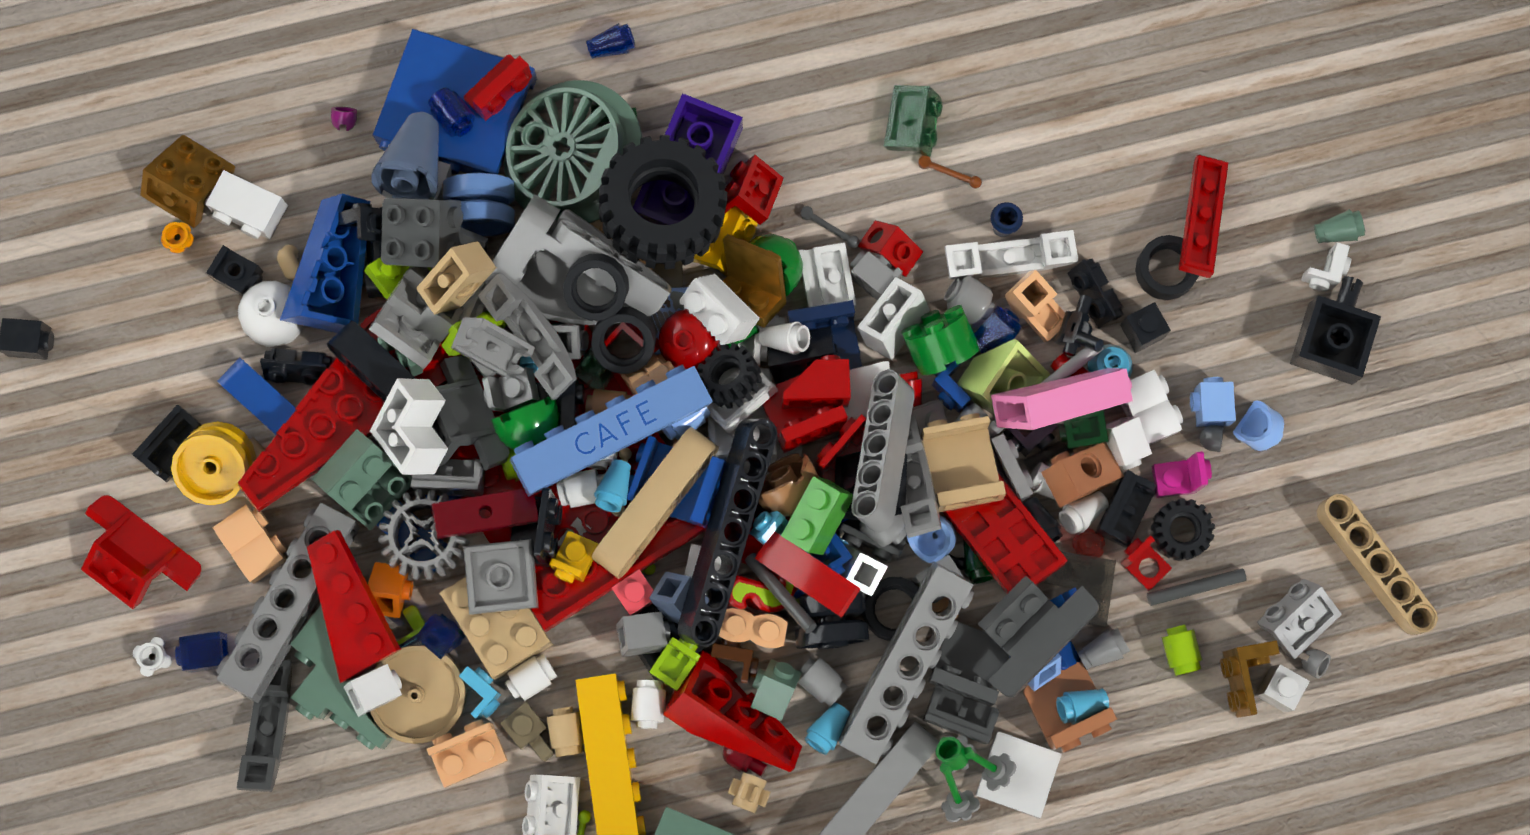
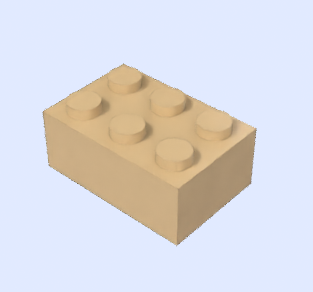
(498, 638)

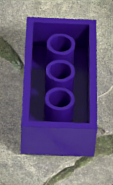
(703, 125)

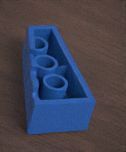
(330, 271)

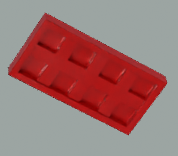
(1008, 540)

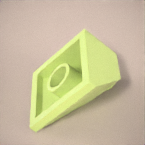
(999, 371)

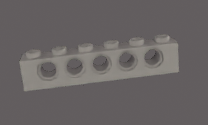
(255, 680)
(877, 743)

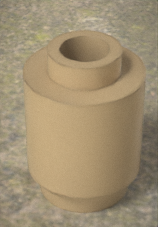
(565, 732)

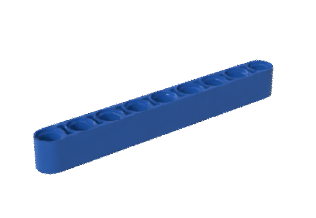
(276, 410)

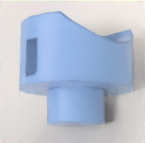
(1260, 427)
(935, 544)

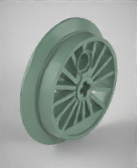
(573, 134)

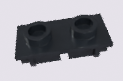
(1087, 280)
(282, 367)

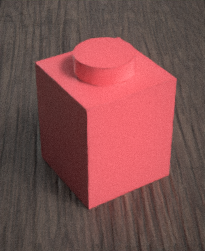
(634, 593)

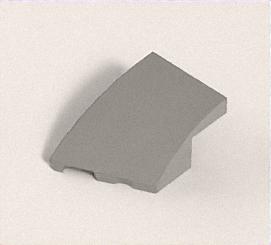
(409, 322)

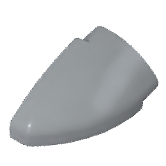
(544, 249)

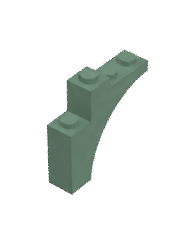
(322, 689)

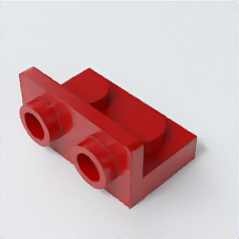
(753, 188)

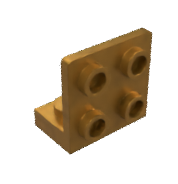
(183, 179)
(755, 277)
(1235, 668)

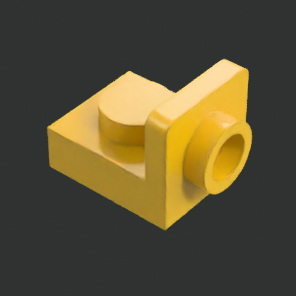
(573, 558)

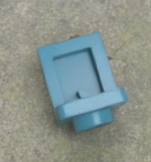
(767, 524)
(480, 682)

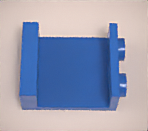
(699, 500)

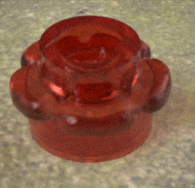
(1089, 535)

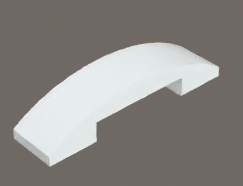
(1011, 257)

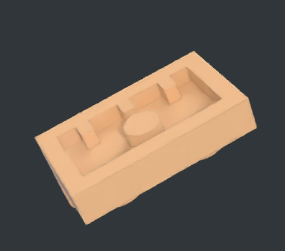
(467, 753)

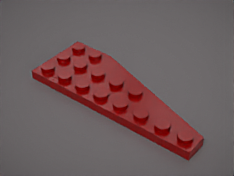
(320, 426)

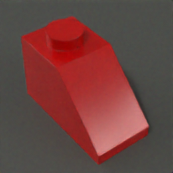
(820, 385)

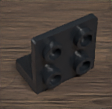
(542, 533)

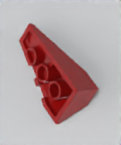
(721, 712)

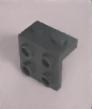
(419, 230)

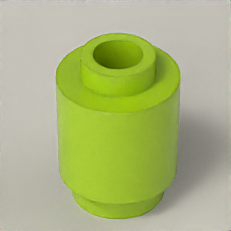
(1182, 650)

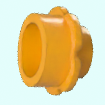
(173, 229)

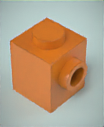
(390, 588)

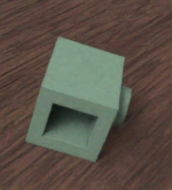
(775, 688)

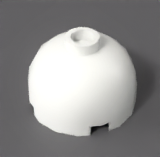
(261, 314)

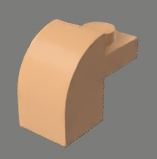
(1034, 302)

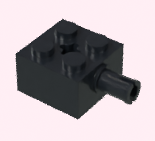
(1353, 331)

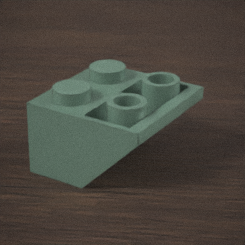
(362, 479)

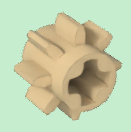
(749, 792)

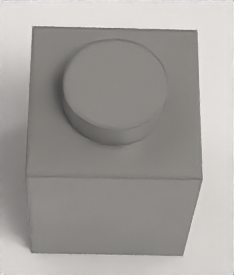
(642, 634)

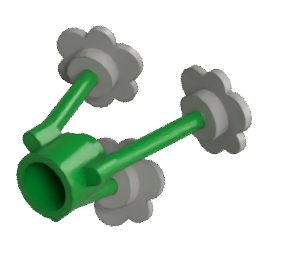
(956, 756)

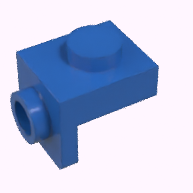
(950, 392)

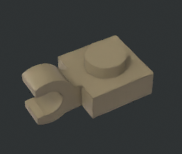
(525, 729)

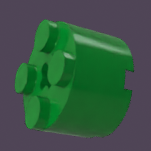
(940, 340)

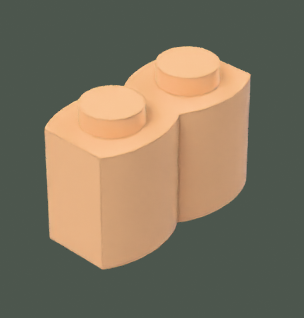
(250, 543)
(761, 628)

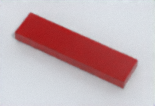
(1203, 216)

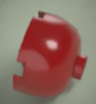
(686, 340)

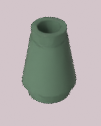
(1340, 228)

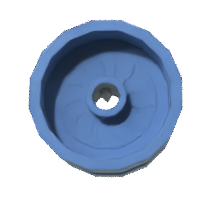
(483, 201)

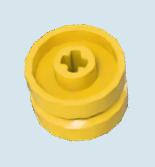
(212, 462)

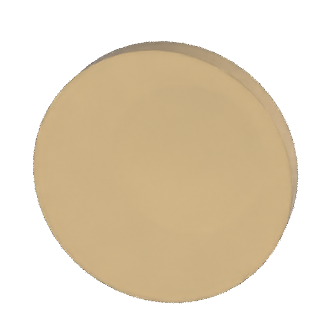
(430, 696)

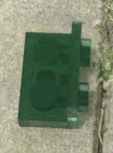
(913, 119)

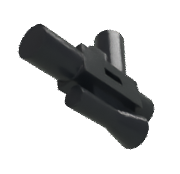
(1076, 329)

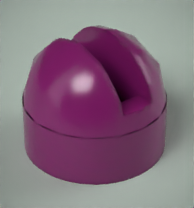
(344, 116)

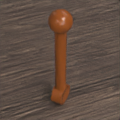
(925, 163)

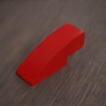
(807, 574)

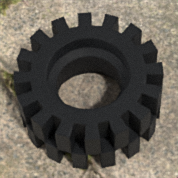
(738, 388)
(1200, 520)

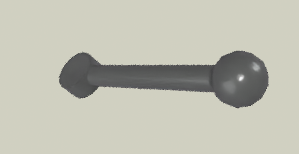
(807, 214)

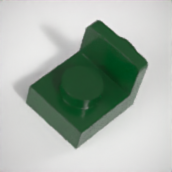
(1084, 430)

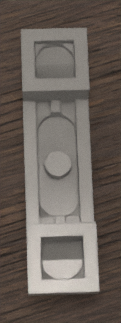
(528, 323)
(921, 506)

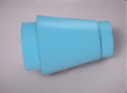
(613, 488)
(1080, 705)
(827, 729)

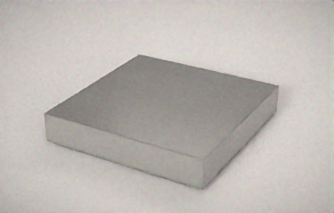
(500, 576)

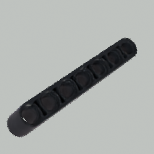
(714, 540)

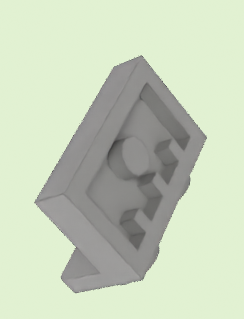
(1300, 617)

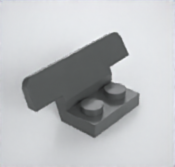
(466, 415)
(1033, 631)

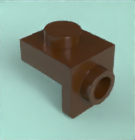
(733, 651)

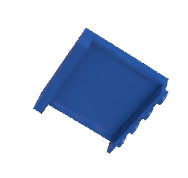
(436, 64)

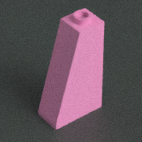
(1061, 399)

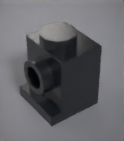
(224, 266)

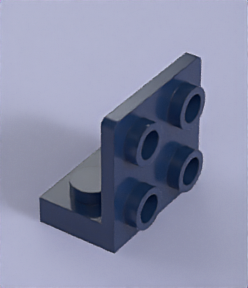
(841, 319)

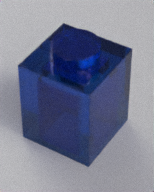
(201, 651)

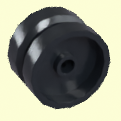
(832, 629)

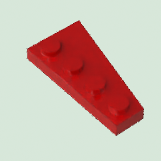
(350, 611)

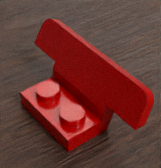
(133, 554)

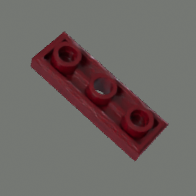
(463, 516)

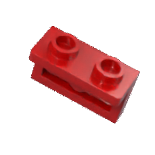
(498, 86)

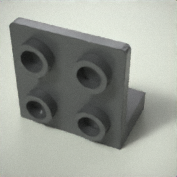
(968, 664)

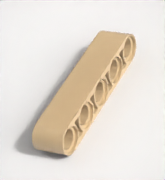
(655, 502)
(1392, 570)

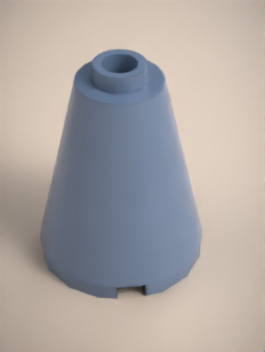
(410, 160)

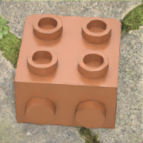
(1045, 711)

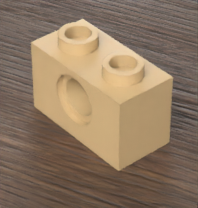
(456, 277)

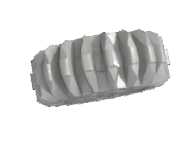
(404, 513)

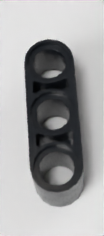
(367, 359)

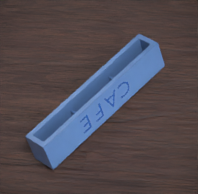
(610, 430)

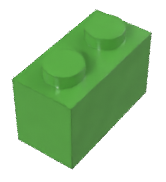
(817, 515)

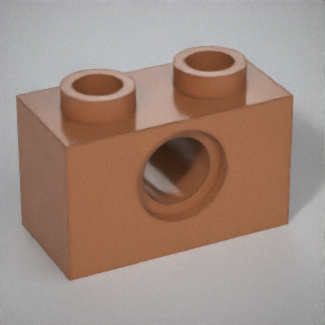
(1082, 473)

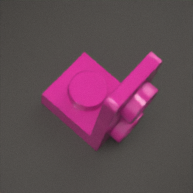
(1182, 476)

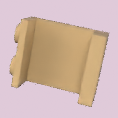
(962, 462)

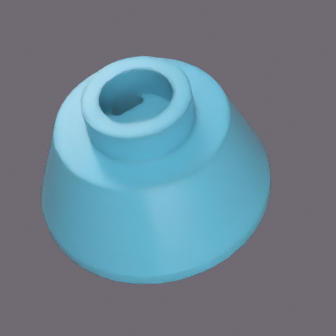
(1119, 358)

